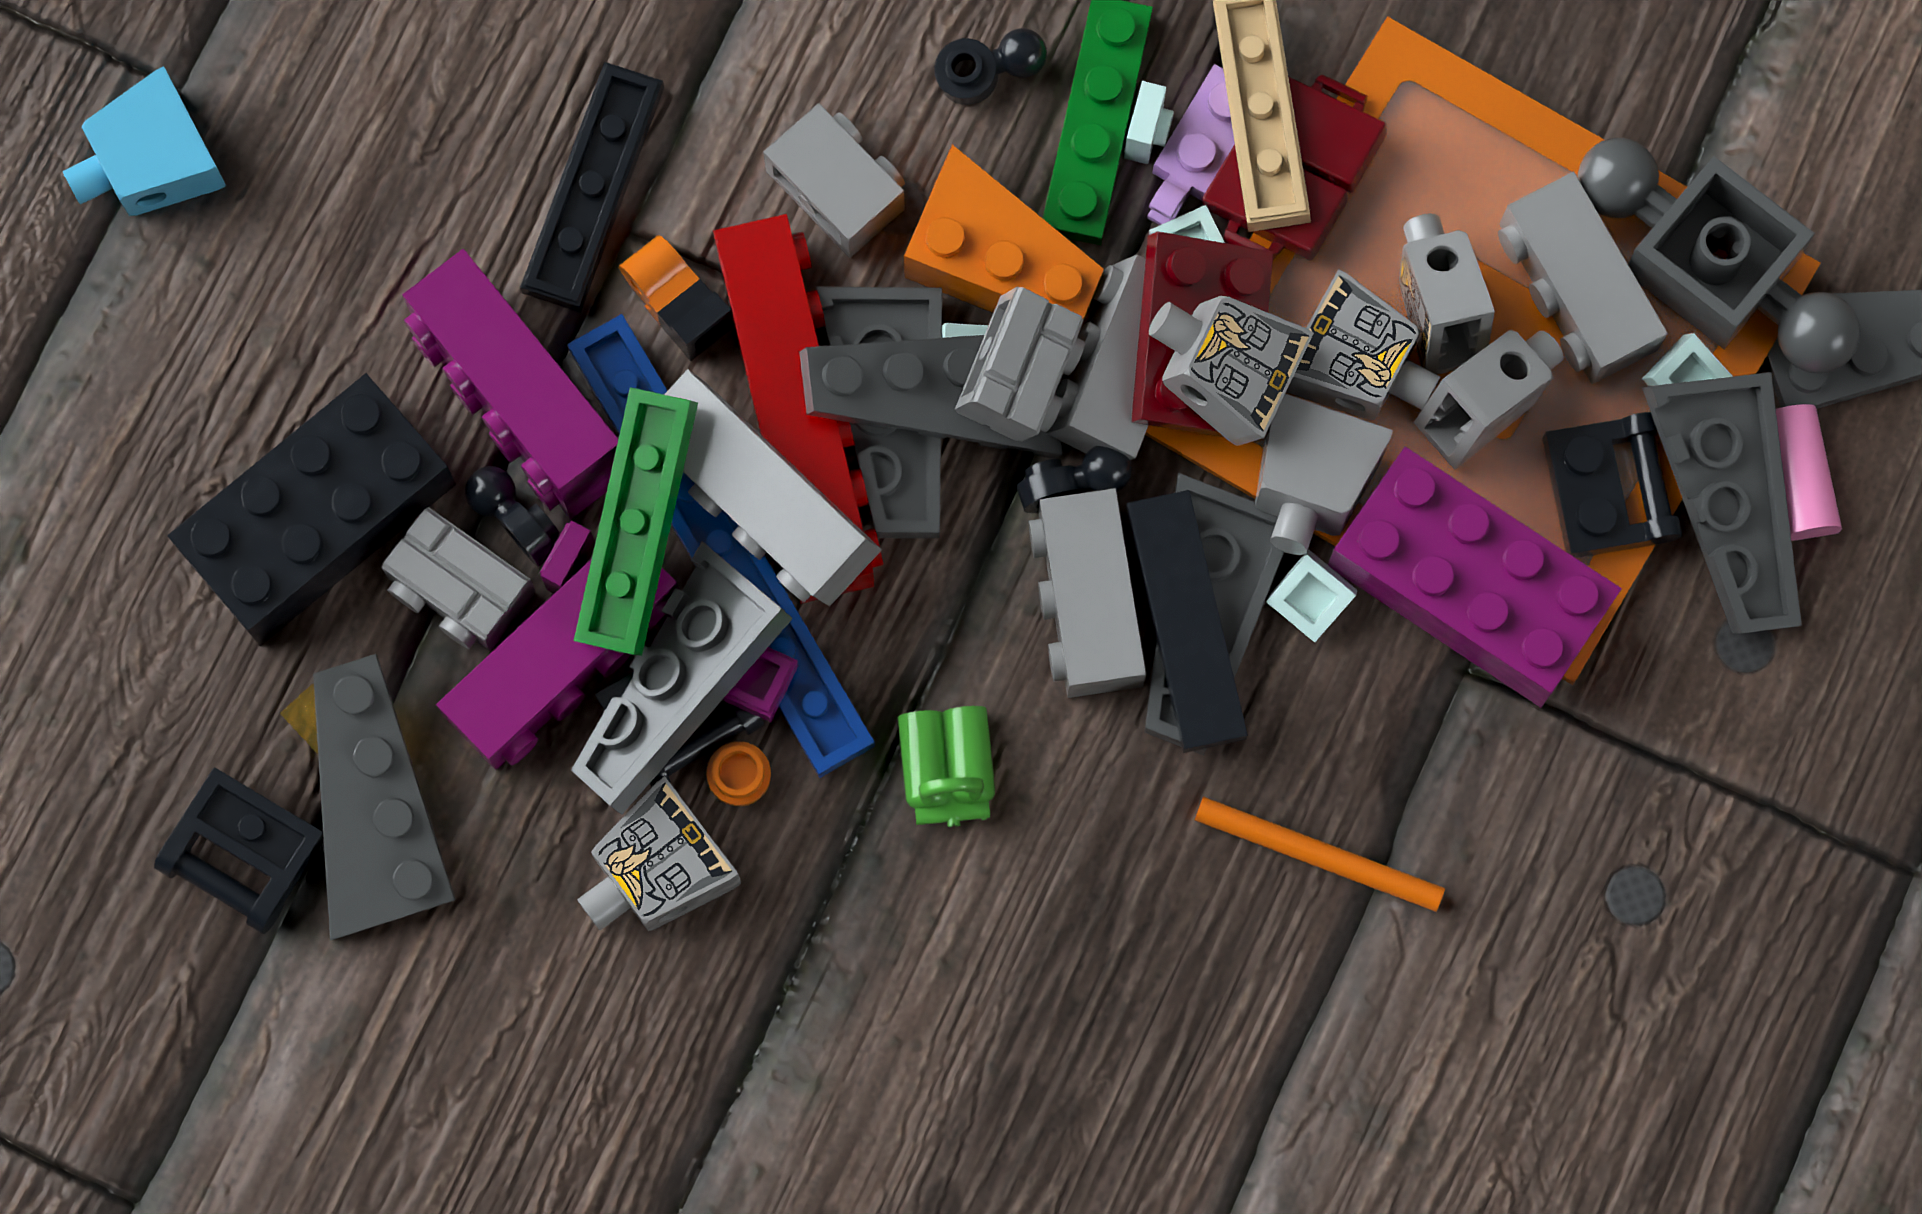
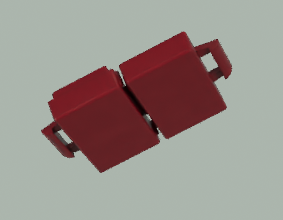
(1335, 153)

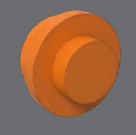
(738, 773)

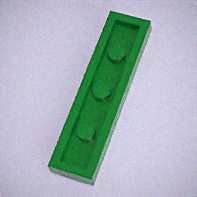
(1097, 119)
(636, 521)

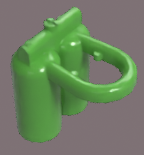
(947, 764)

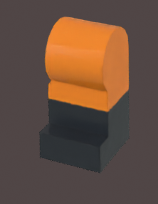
(677, 297)

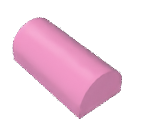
(1806, 474)

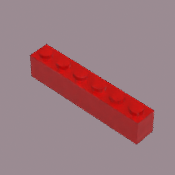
(773, 324)

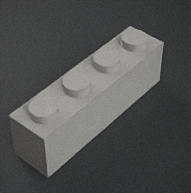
(769, 500)

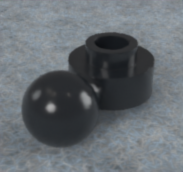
(1019, 54)
(1100, 470)
(492, 493)

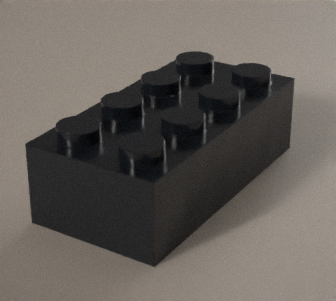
(312, 509)

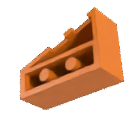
(986, 241)

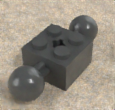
(1714, 293)

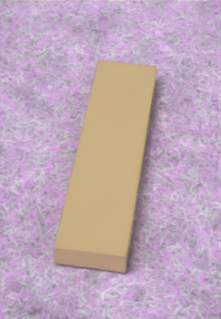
(1261, 113)

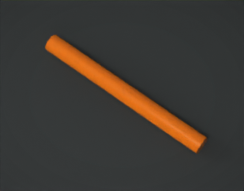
(1319, 854)

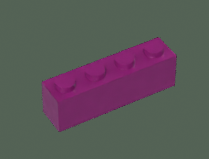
(535, 675)

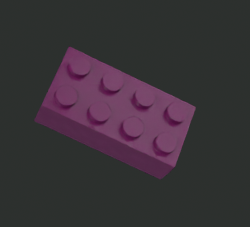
(515, 382)
(1473, 576)

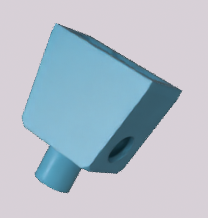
(145, 150)

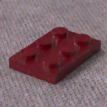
(1188, 274)

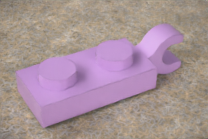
(1194, 149)

